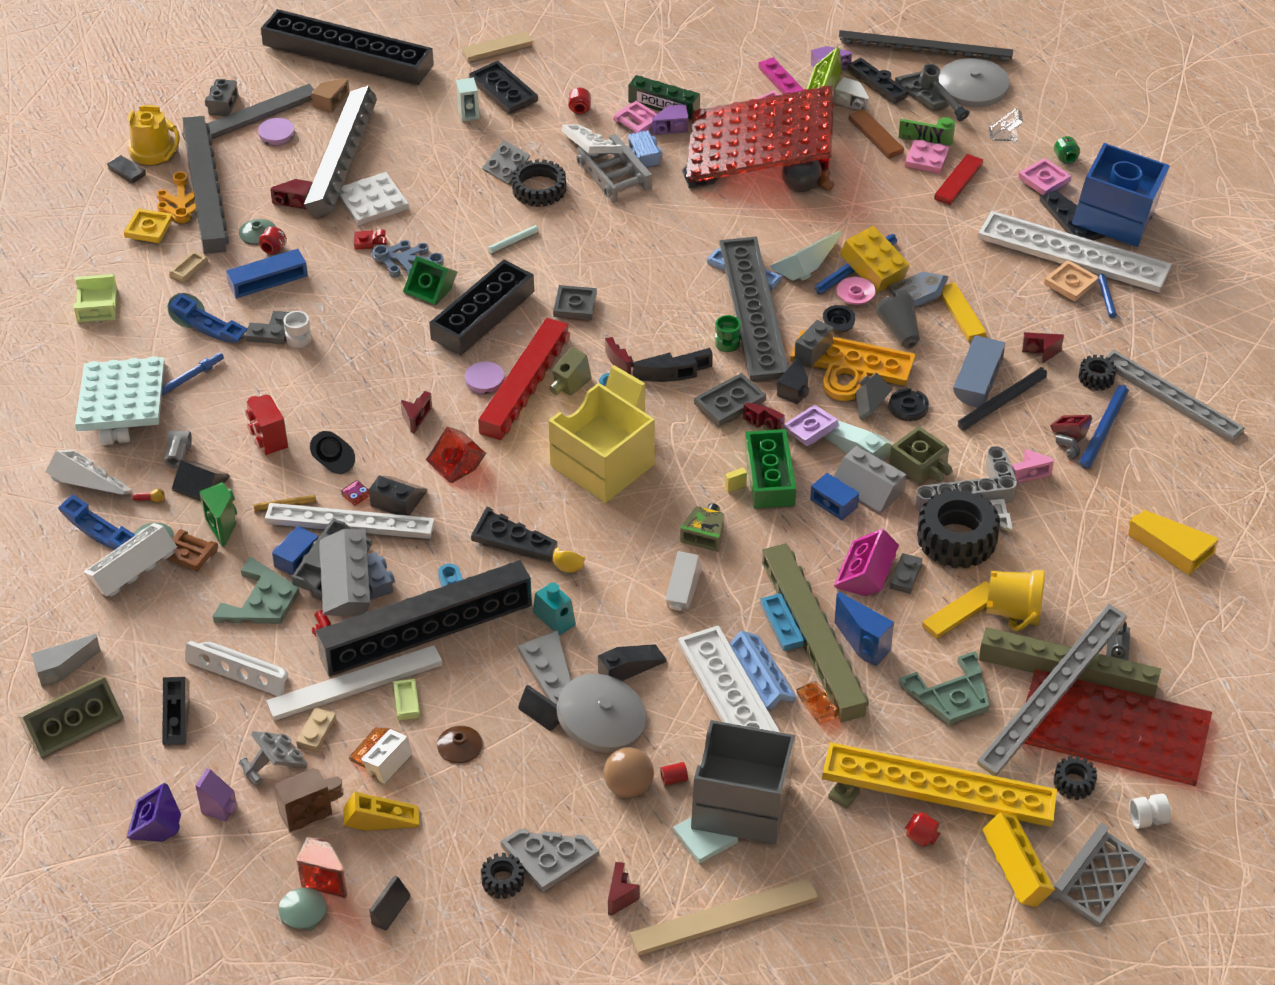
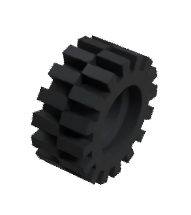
(1093, 379)
(1071, 787)
(502, 887)

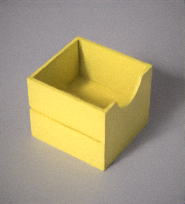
(602, 443)

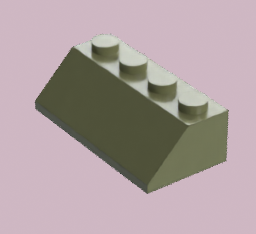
(71, 716)

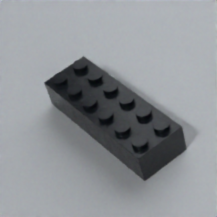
(482, 307)

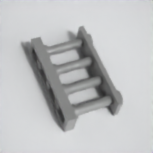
(631, 166)

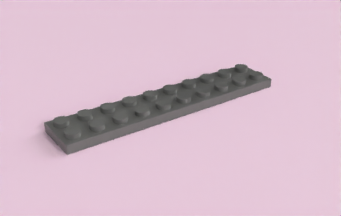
(754, 308)

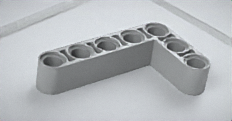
(999, 484)

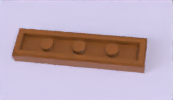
(876, 133)

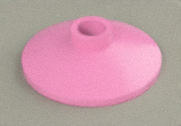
(856, 290)

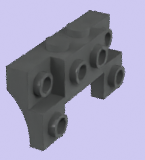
(309, 571)

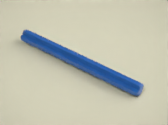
(842, 273)
(1104, 426)

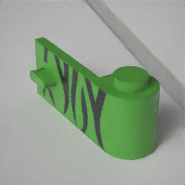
(940, 133)

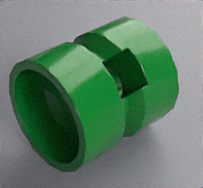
(727, 333)

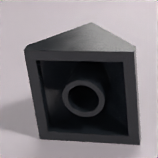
(195, 477)

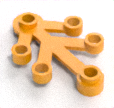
(180, 214)

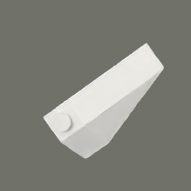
(76, 469)

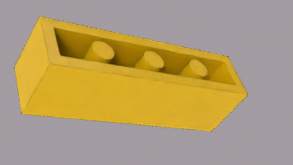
(1018, 859)

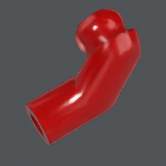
(322, 621)

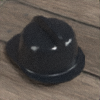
(332, 452)

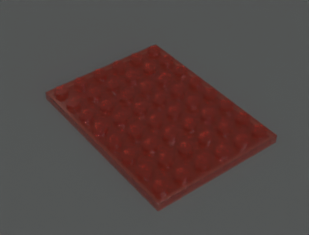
(761, 134)

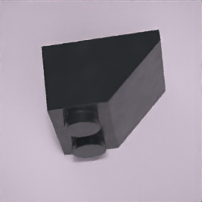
(395, 495)

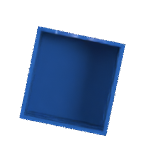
(1120, 194)

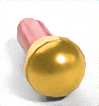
(156, 495)

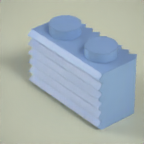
(645, 148)

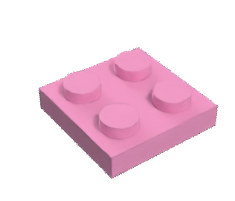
(927, 156)
(1044, 176)

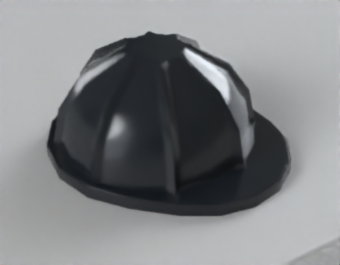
(839, 317)

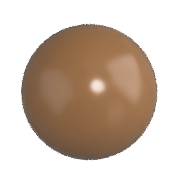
(628, 772)

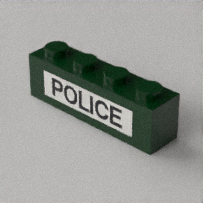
(660, 95)

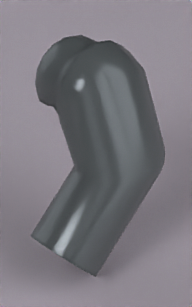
(1071, 444)

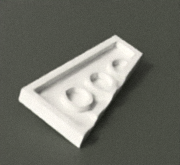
(590, 142)

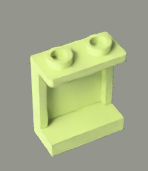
(96, 298)

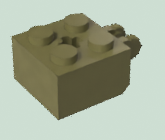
(921, 456)

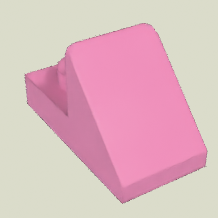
(1033, 467)

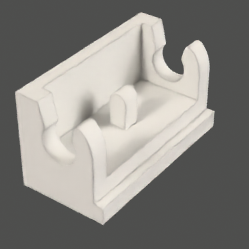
(387, 755)

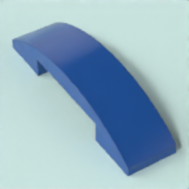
(206, 323)
(93, 525)

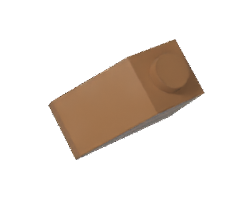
(330, 94)

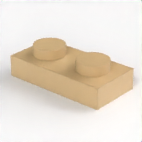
(316, 730)

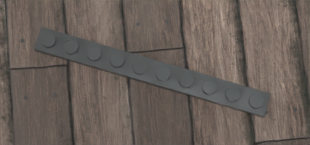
(919, 44)

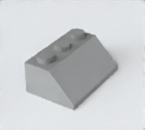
(871, 477)

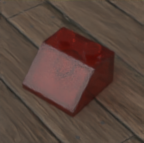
(455, 455)
(321, 868)

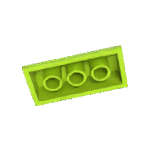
(826, 71)

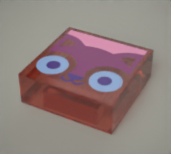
(355, 492)

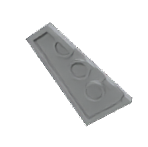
(547, 664)

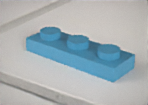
(782, 622)

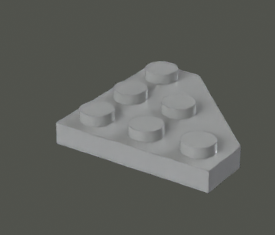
(549, 855)

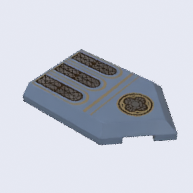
(922, 287)

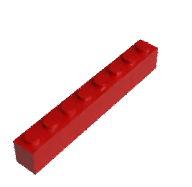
(523, 379)

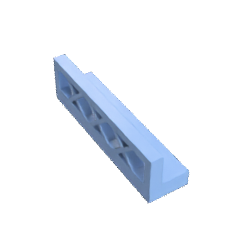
(761, 669)

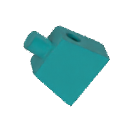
(554, 608)

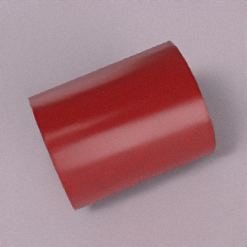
(674, 773)

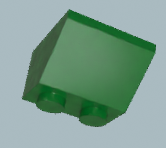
(429, 280)
(219, 511)

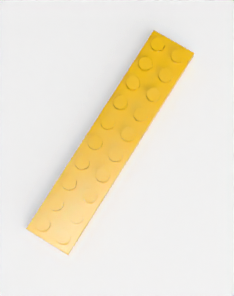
(939, 784)

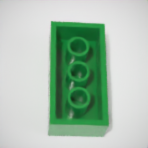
(770, 468)

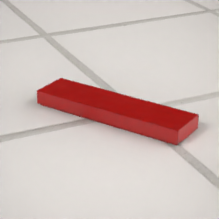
(958, 179)

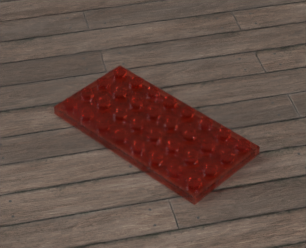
(1124, 730)

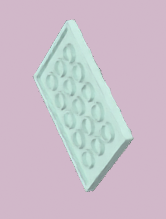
(120, 394)

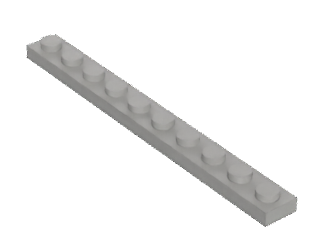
(1051, 690)

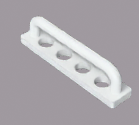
(255, 667)

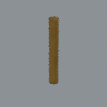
(291, 501)

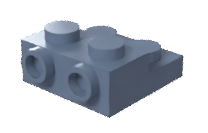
(379, 579)

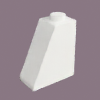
(683, 581)

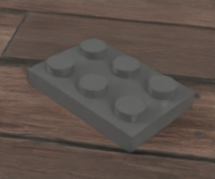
(728, 398)

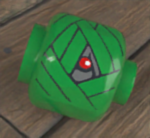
(1067, 149)

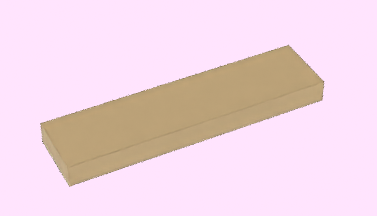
(497, 46)

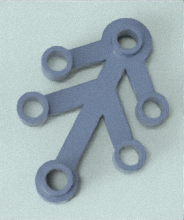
(384, 254)

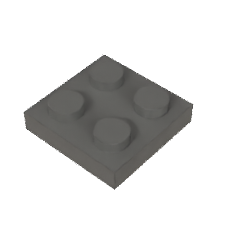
(575, 302)

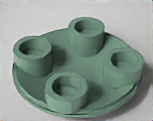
(302, 908)

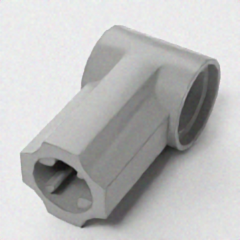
(177, 444)

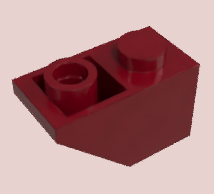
(291, 193)

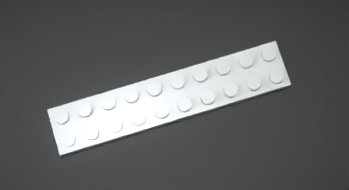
(1086, 253)

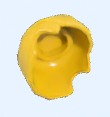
(568, 561)

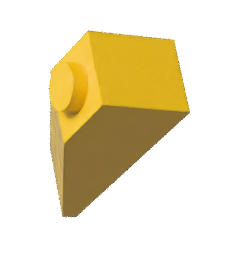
(378, 813)

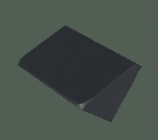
(539, 708)
(389, 904)

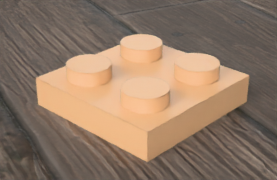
(1071, 280)

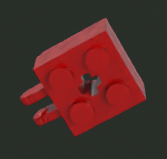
(266, 424)

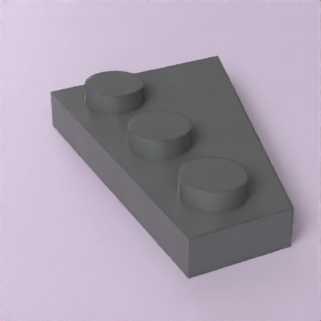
(929, 97)

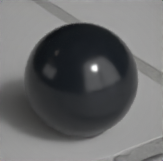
(802, 176)

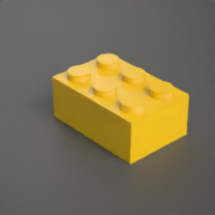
(875, 258)

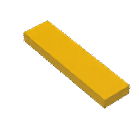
(962, 312)
(957, 611)

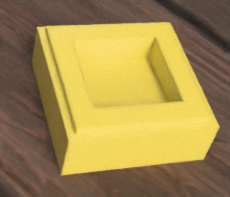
(735, 480)

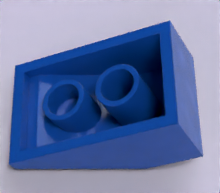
(864, 629)

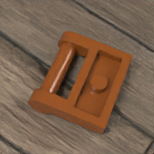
(191, 556)

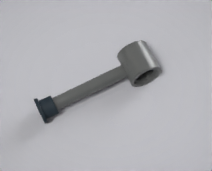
(930, 79)

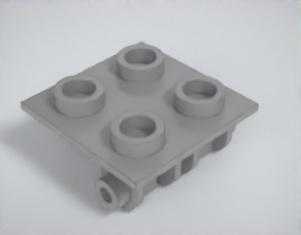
(505, 161)

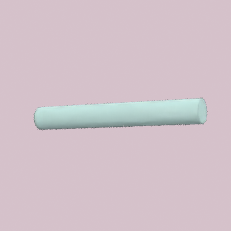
(513, 239)

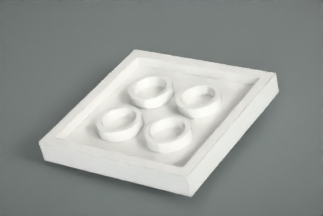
(372, 199)

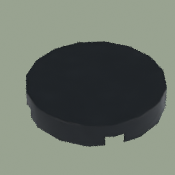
(908, 404)

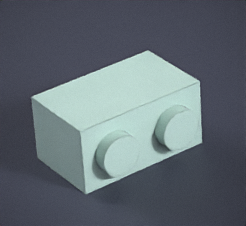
(467, 99)

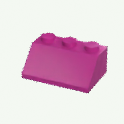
(867, 563)

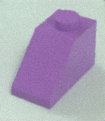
(215, 796)

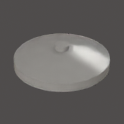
(974, 82)
(601, 713)

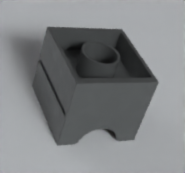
(742, 782)

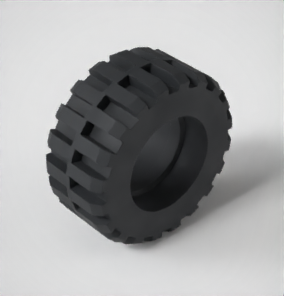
(954, 547)

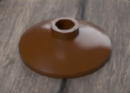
(459, 744)

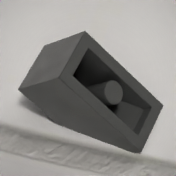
(871, 394)

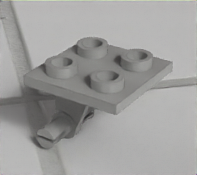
(274, 748)

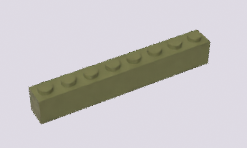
(1031, 654)

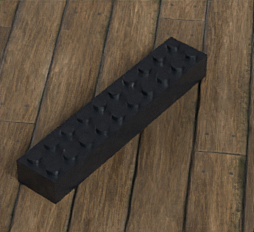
(347, 46)
(424, 618)

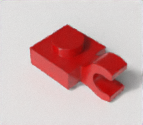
(368, 239)

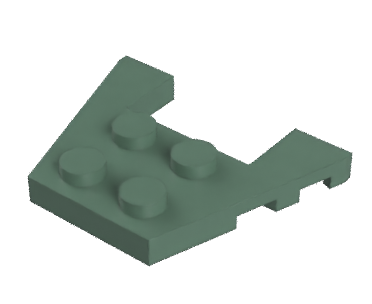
(268, 600)
(955, 698)

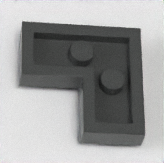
(268, 333)

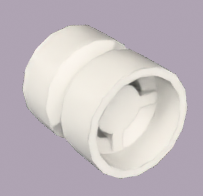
(297, 329)
(109, 436)
(1145, 812)

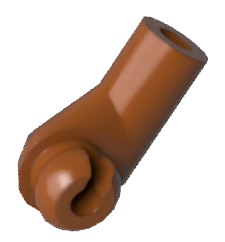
(825, 181)

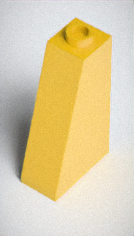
(1173, 541)

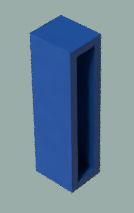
(267, 273)

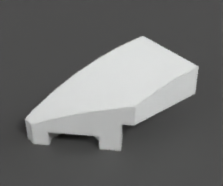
(1005, 520)

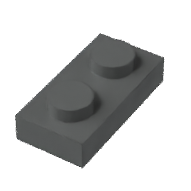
(906, 573)

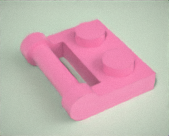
(639, 114)

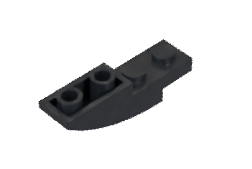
(668, 368)

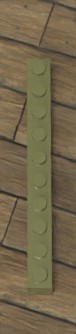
(819, 639)

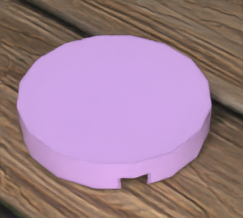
(276, 131)
(484, 377)

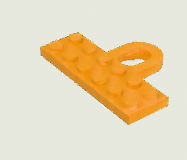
(860, 360)

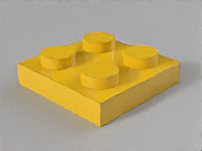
(148, 225)

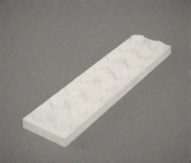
(725, 680)

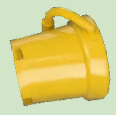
(150, 136)
(1017, 597)

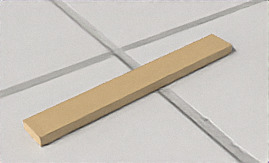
(723, 917)

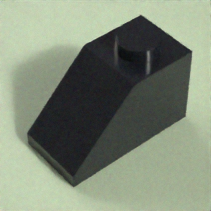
(793, 383)

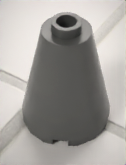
(900, 318)

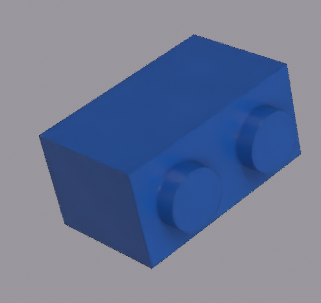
(834, 496)
(292, 550)

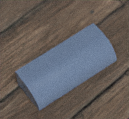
(979, 371)

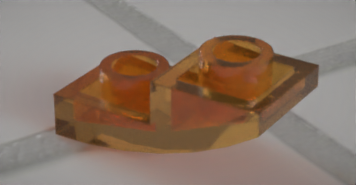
(816, 701)

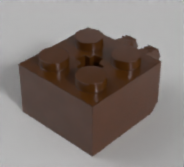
(306, 798)

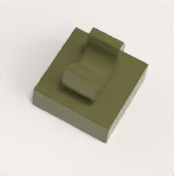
(843, 794)

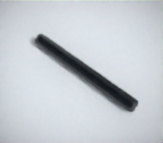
(1002, 398)

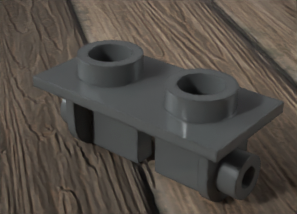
(1119, 644)

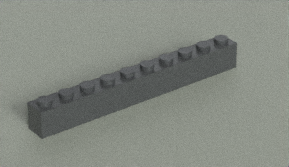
(340, 152)
(204, 185)

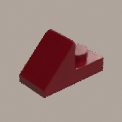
(1043, 343)
(416, 412)
(1074, 425)
(621, 892)

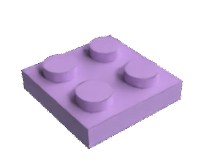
(811, 425)

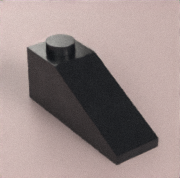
(629, 660)
(175, 710)

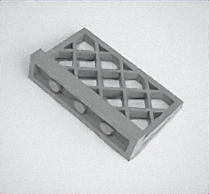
(1083, 860)

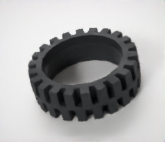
(538, 169)

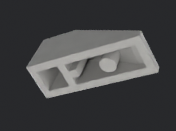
(62, 660)

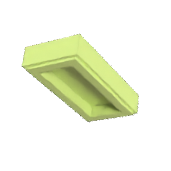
(406, 699)

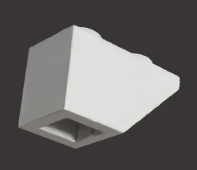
(851, 95)

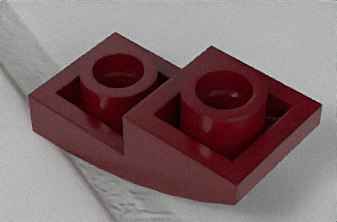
(618, 356)
(759, 415)

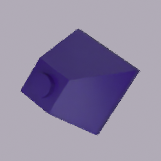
(155, 816)

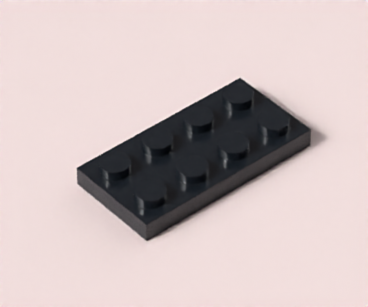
(504, 87)

